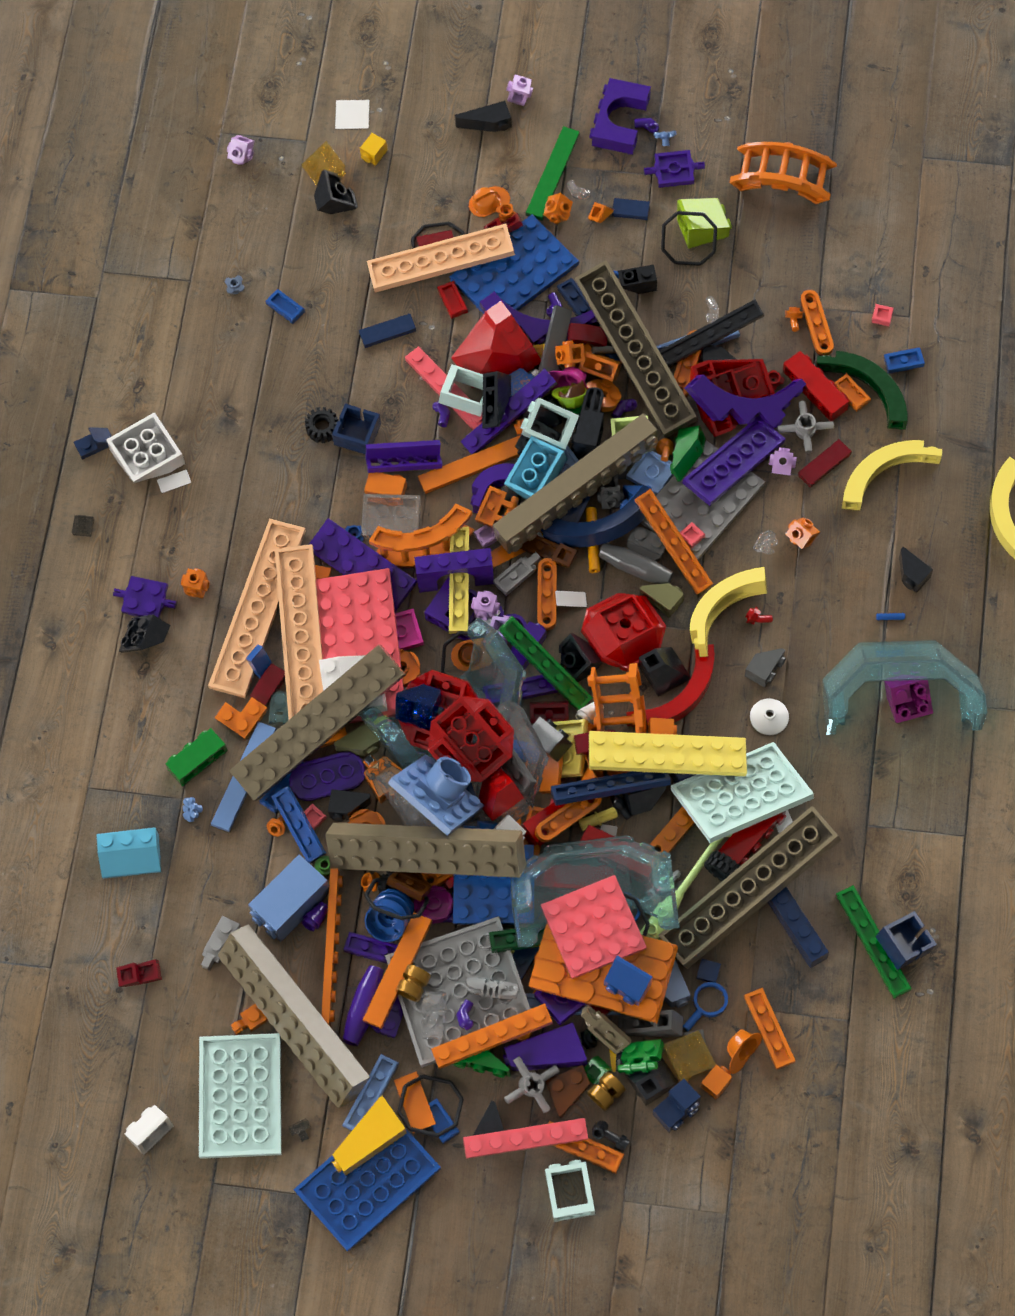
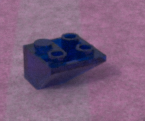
(418, 705)

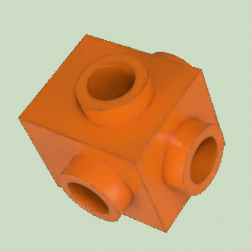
(558, 208)
(569, 354)
(802, 532)
(195, 583)

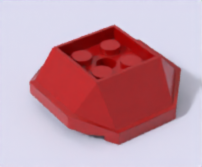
(622, 645)
(451, 690)
(477, 717)

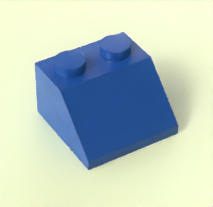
(627, 981)

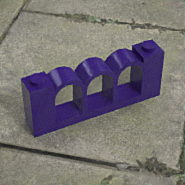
(438, 614)

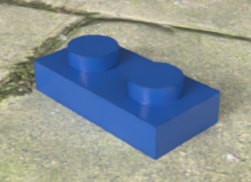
(904, 360)

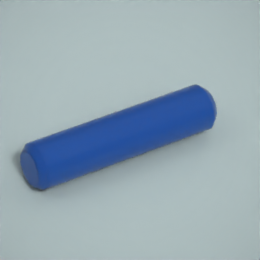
(890, 616)

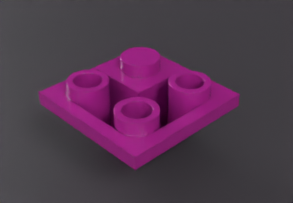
(908, 699)

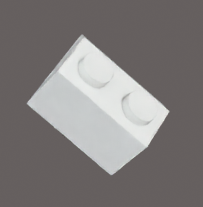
(148, 1129)

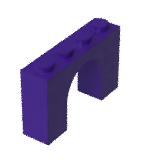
(617, 95)
(474, 562)

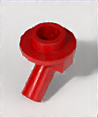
(753, 616)

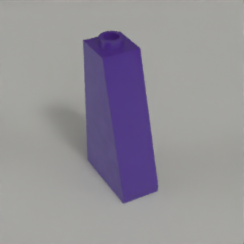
(552, 1048)

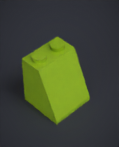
(697, 229)

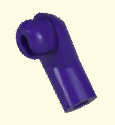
(648, 123)
(554, 300)
(624, 406)
(444, 413)
(463, 1017)

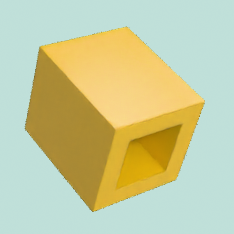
(373, 149)

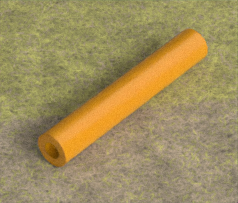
(593, 551)

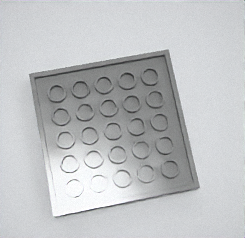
(450, 963)

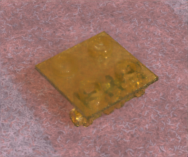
(323, 159)
(689, 1055)

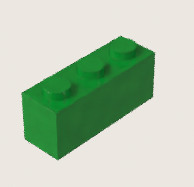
(196, 756)

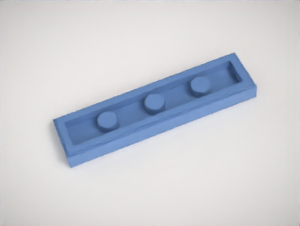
(373, 1089)

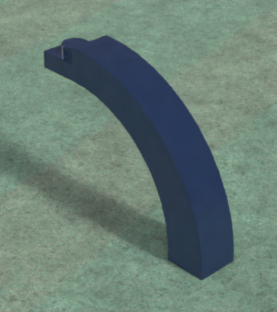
(598, 531)

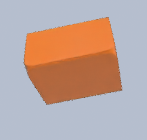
(599, 212)

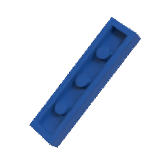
(298, 824)

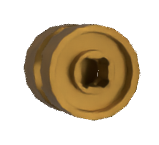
(412, 984)
(606, 1091)

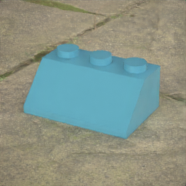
(535, 467)
(129, 852)

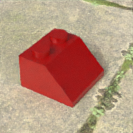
(498, 794)

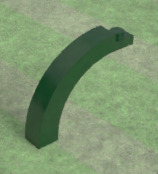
(875, 378)

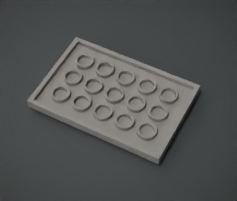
(713, 520)

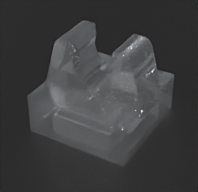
(764, 541)

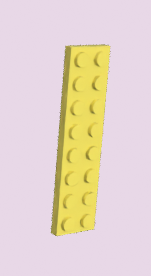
(667, 753)

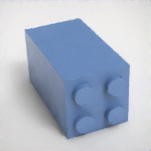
(288, 898)

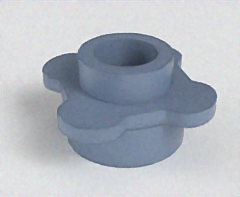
(234, 289)

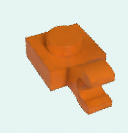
(251, 1018)

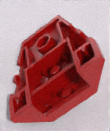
(496, 345)
(739, 377)

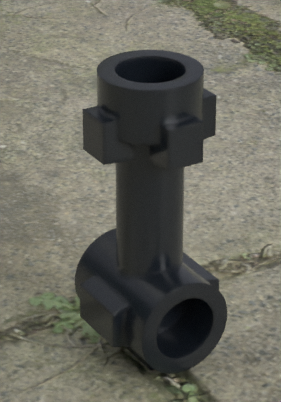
(601, 1130)

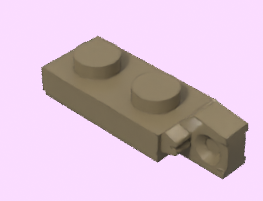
(605, 1030)

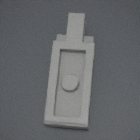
(517, 573)
(217, 940)

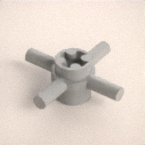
(810, 429)
(524, 1082)

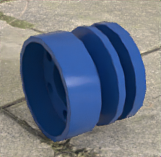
(386, 927)

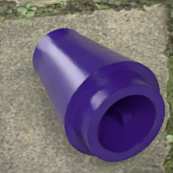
(314, 918)

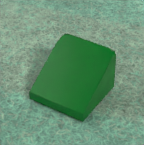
(596, 1069)

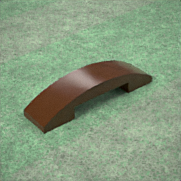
(545, 548)

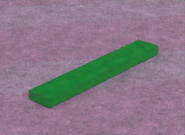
(553, 171)
(545, 663)
(867, 931)

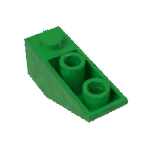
(688, 449)
(485, 1062)

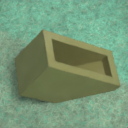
(663, 597)
(359, 742)

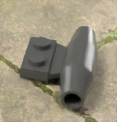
(639, 557)

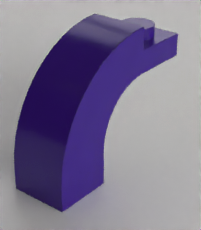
(493, 476)

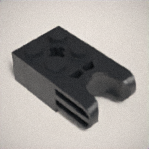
(589, 424)

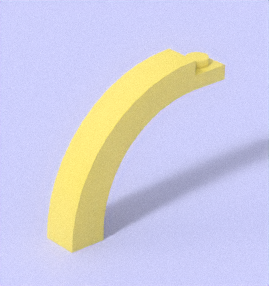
(881, 460)
(999, 506)
(721, 596)

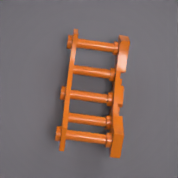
(781, 180)
(403, 547)
(639, 716)

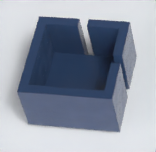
(353, 432)
(900, 941)

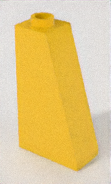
(370, 1136)

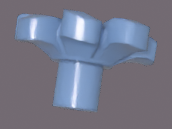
(665, 136)
(191, 809)

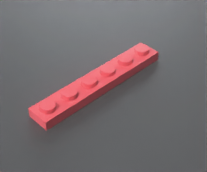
(435, 378)
(525, 1138)

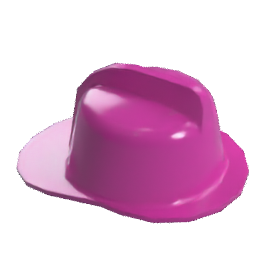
(568, 376)

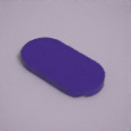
(333, 772)

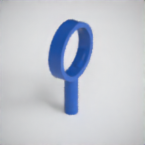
(699, 1012)

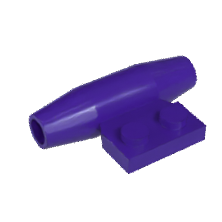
(355, 1026)

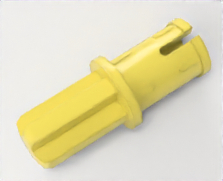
(598, 818)

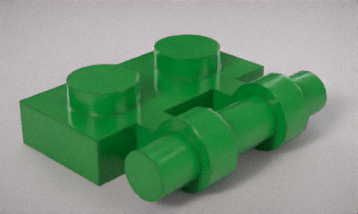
(641, 1056)

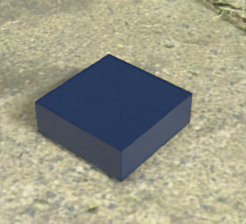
(708, 971)

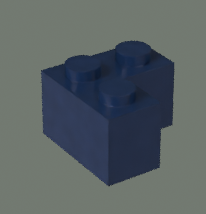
(679, 1104)

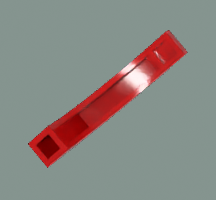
(691, 695)

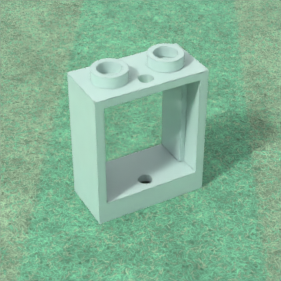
(466, 377)
(567, 430)
(572, 1211)

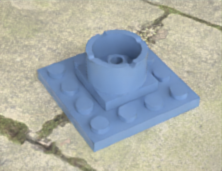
(438, 791)

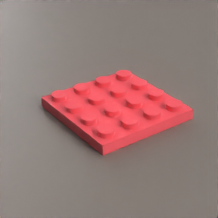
(593, 926)

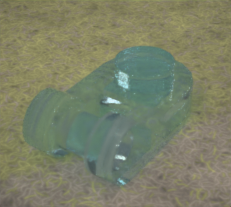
(278, 703)

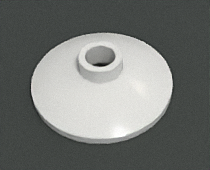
(765, 724)

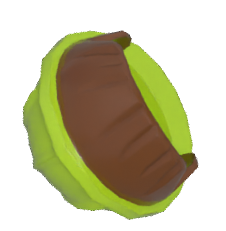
(570, 396)

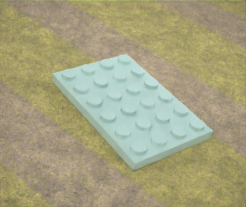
(732, 803)
(240, 1095)

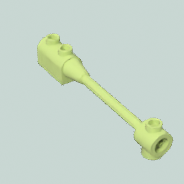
(654, 928)

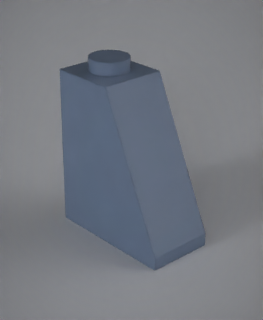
(677, 991)

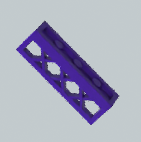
(403, 453)

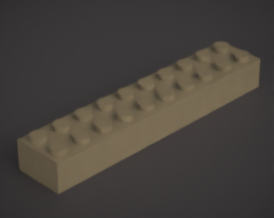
(636, 349)
(576, 484)
(317, 722)
(426, 850)
(751, 886)
(293, 1016)

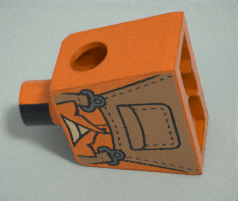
(375, 769)

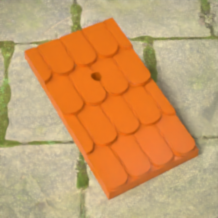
(553, 978)

